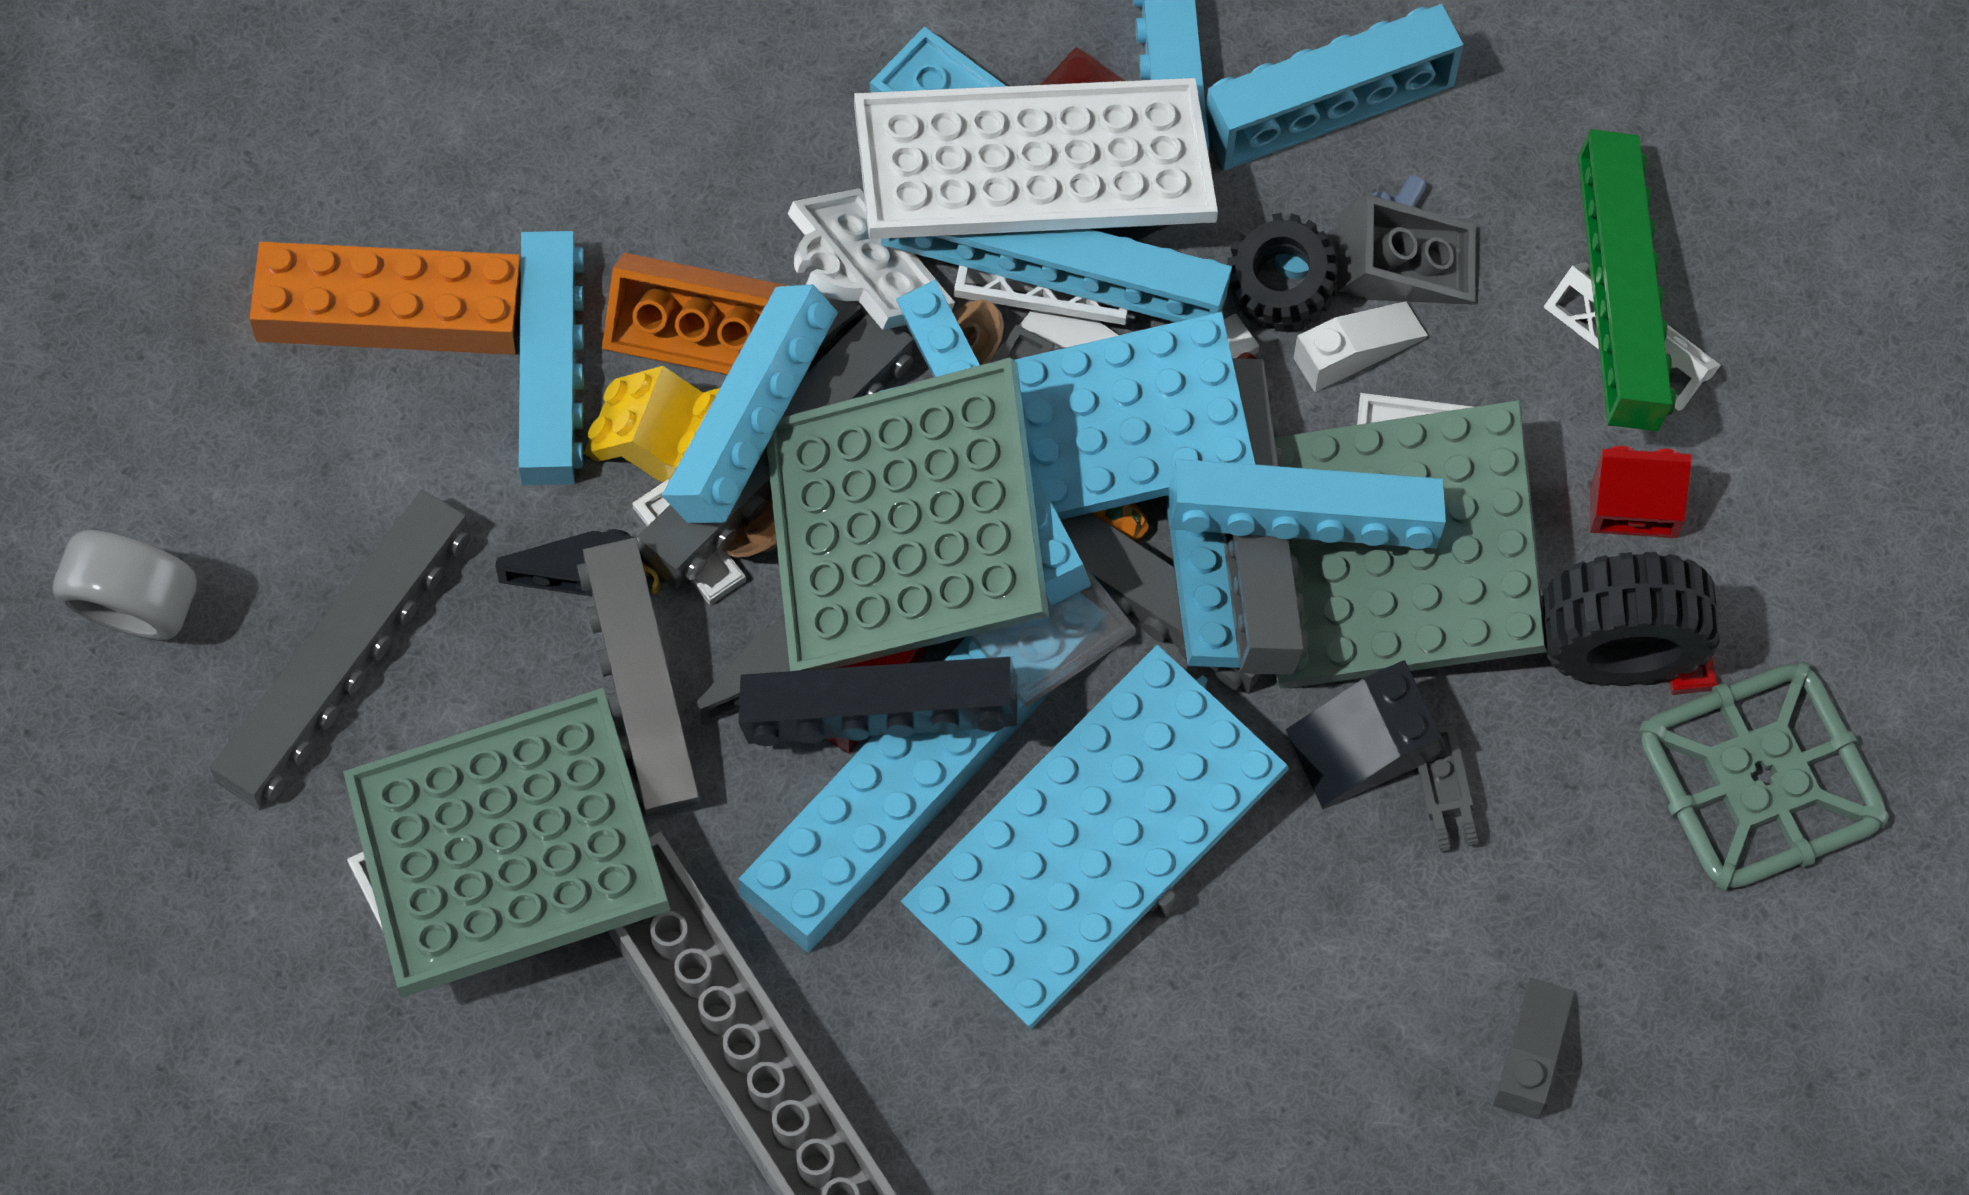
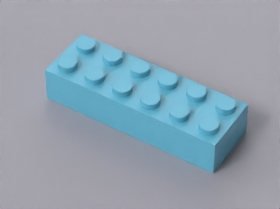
(1332, 86)

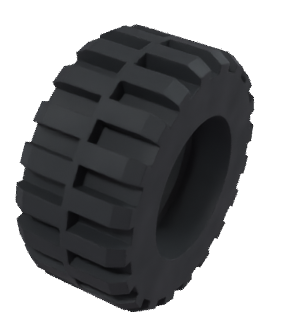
(1630, 619)

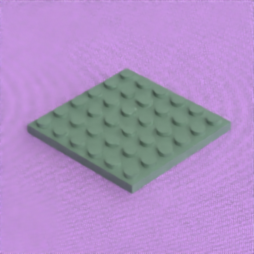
(906, 518)
(1426, 605)
(504, 842)

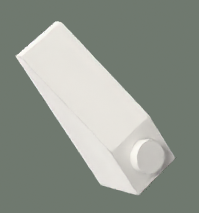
(1355, 343)

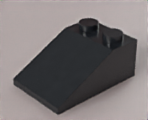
(1366, 735)

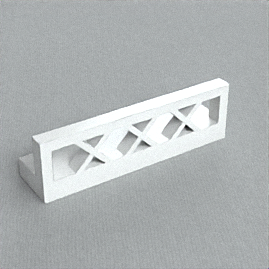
(1032, 299)
(1683, 352)

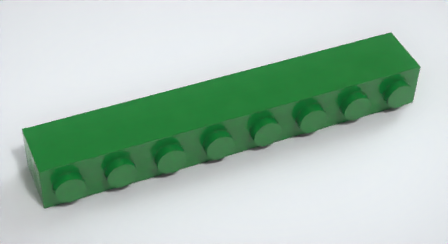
(1625, 281)

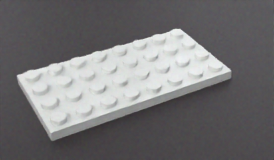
(1034, 158)

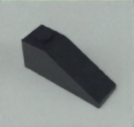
(554, 564)

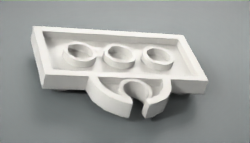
(852, 262)

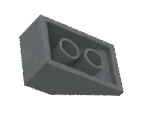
(1405, 254)

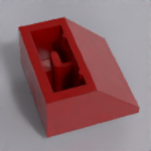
(1640, 492)

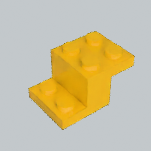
(648, 421)

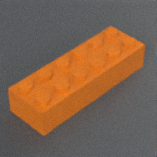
(386, 298)

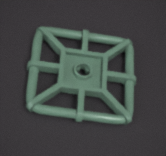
(1752, 801)

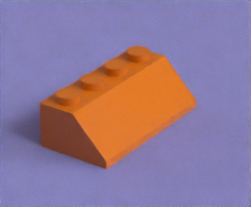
(681, 312)

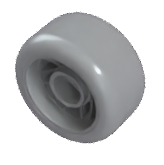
(124, 584)

